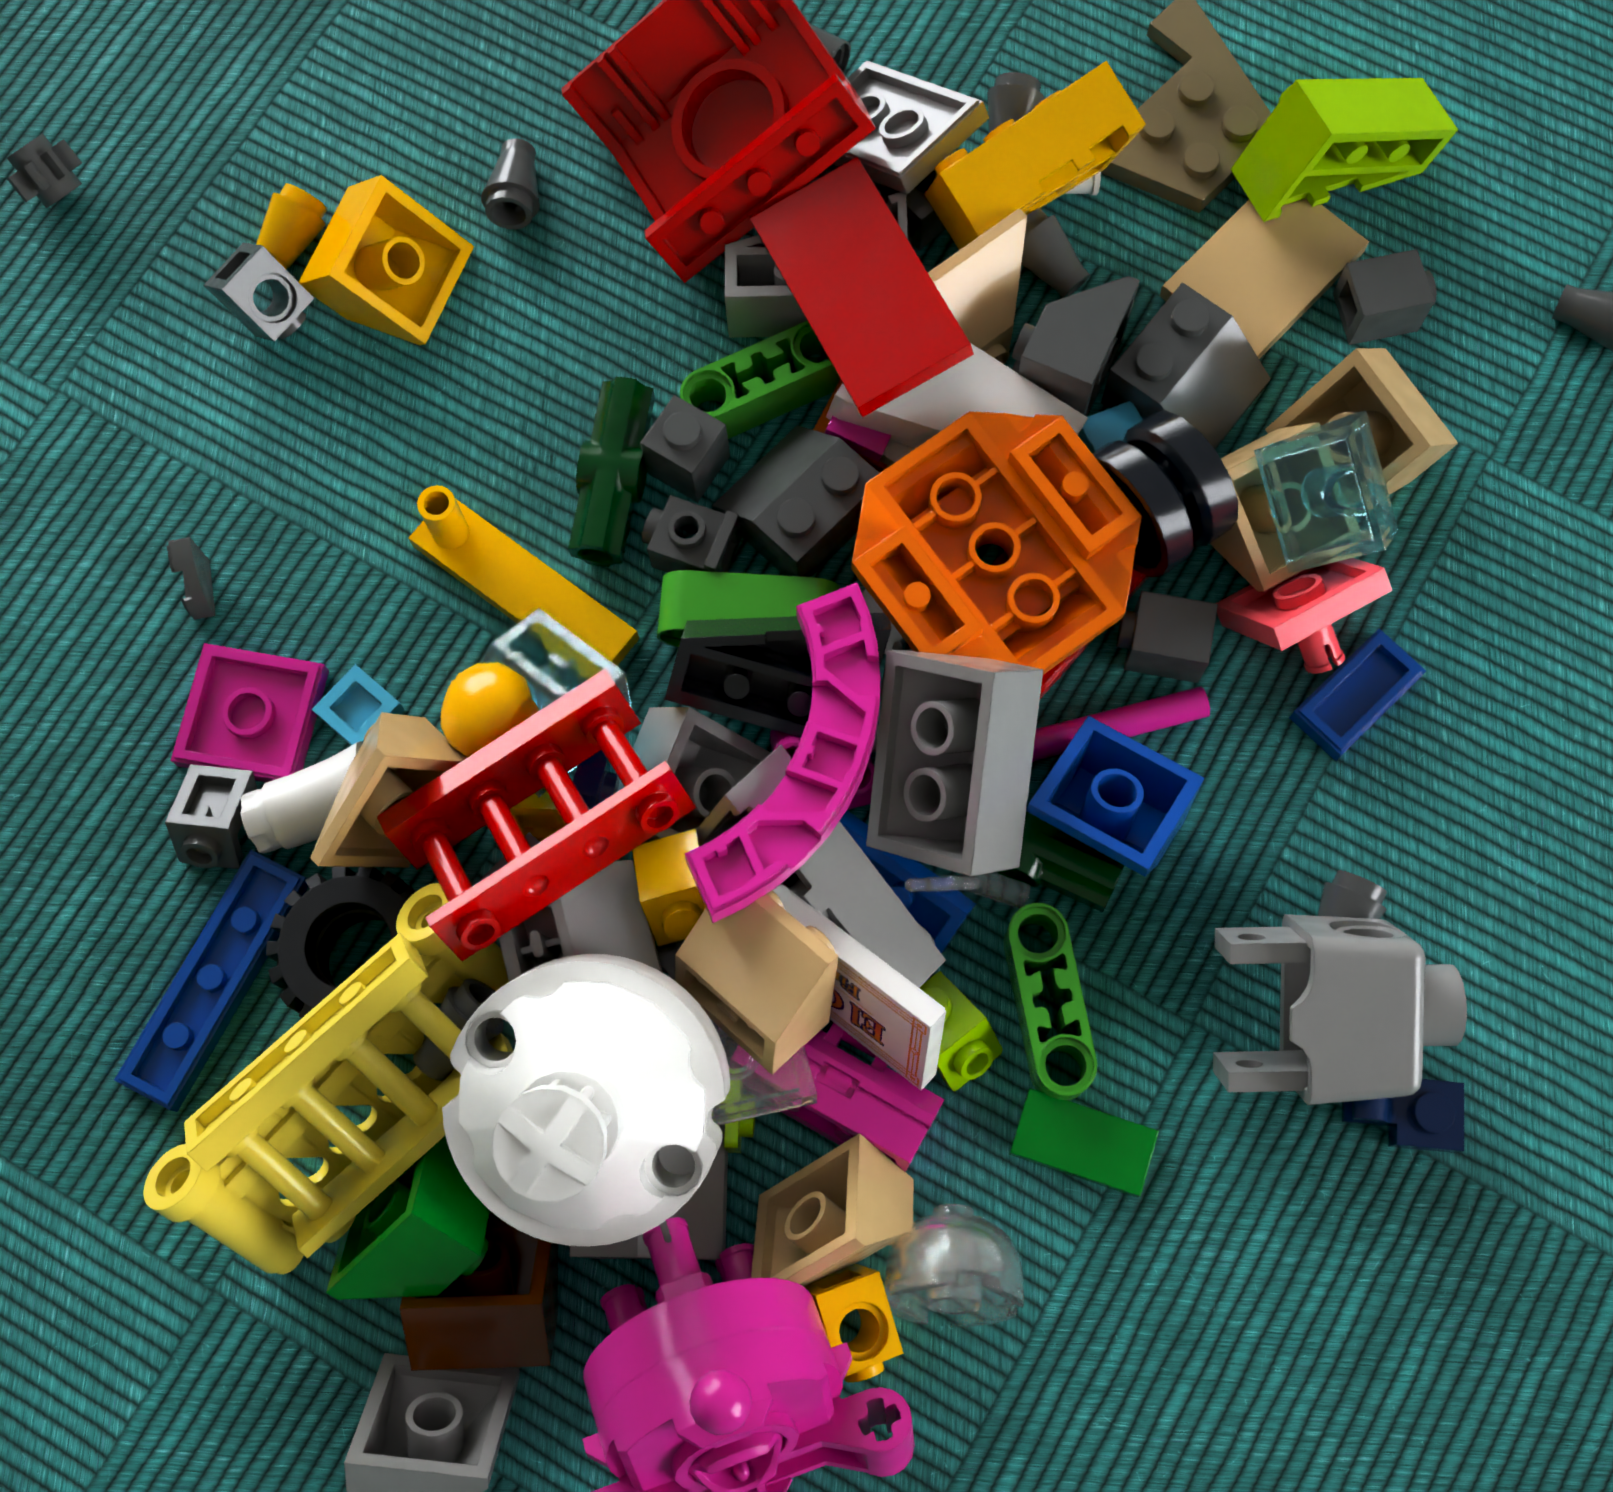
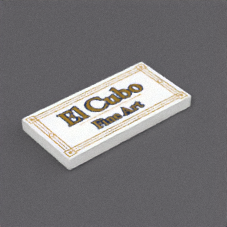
(877, 1001)

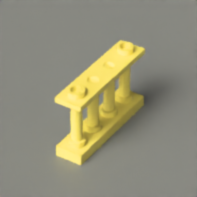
(285, 1079)

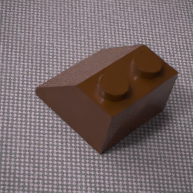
(493, 1316)

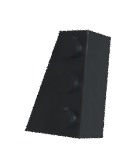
(751, 670)

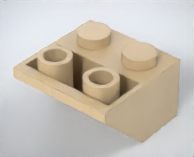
(760, 978)

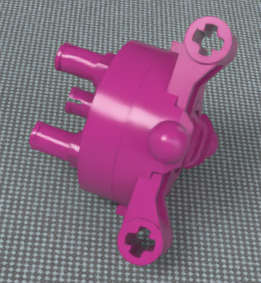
(728, 1383)

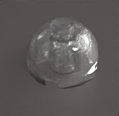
(954, 1268)

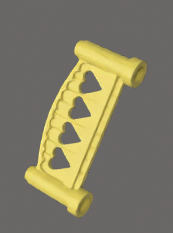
(236, 1201)

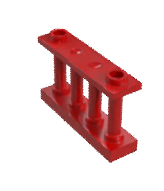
(506, 773)

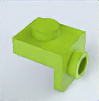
(967, 1037)

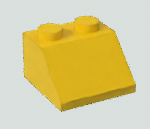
(386, 262)

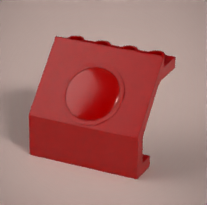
(717, 117)

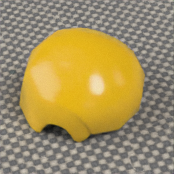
(484, 705)

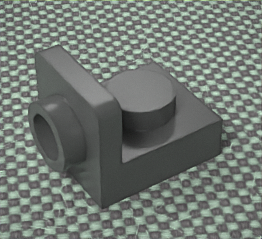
(208, 816)

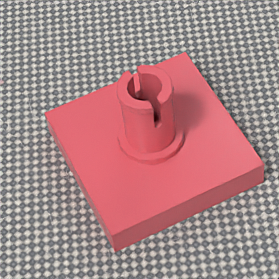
(1305, 608)

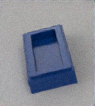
(1357, 694)

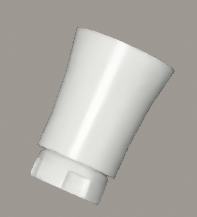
(295, 806)

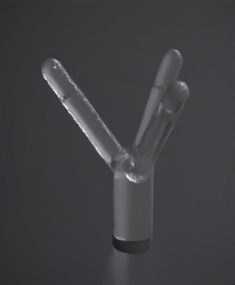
(986, 885)

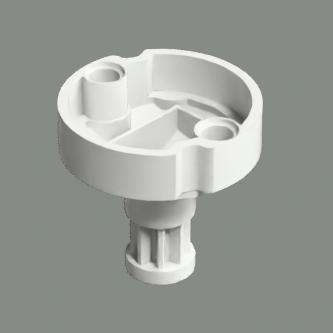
(576, 1115)

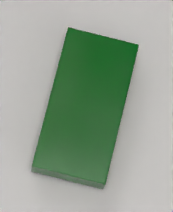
(1084, 1143)

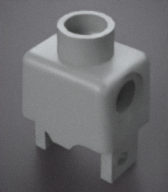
(1350, 1009)

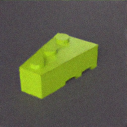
(1340, 136)

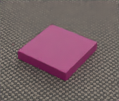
(250, 712)

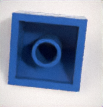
(1116, 796)

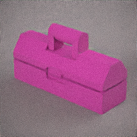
(865, 1100)

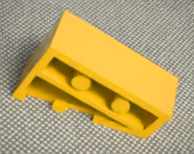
(1036, 157)

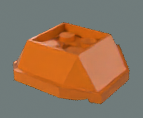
(1009, 486)

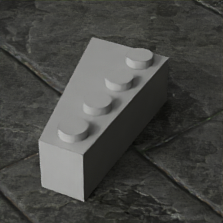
(837, 880)

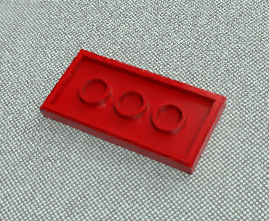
(861, 287)

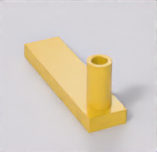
(511, 575)

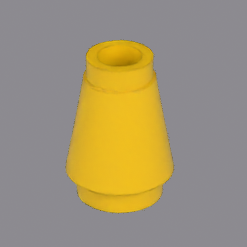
(291, 224)

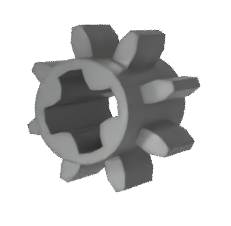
(44, 170)

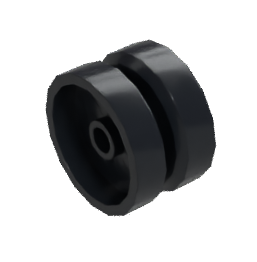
(1174, 486)

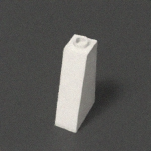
(971, 385)

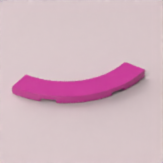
(823, 771)

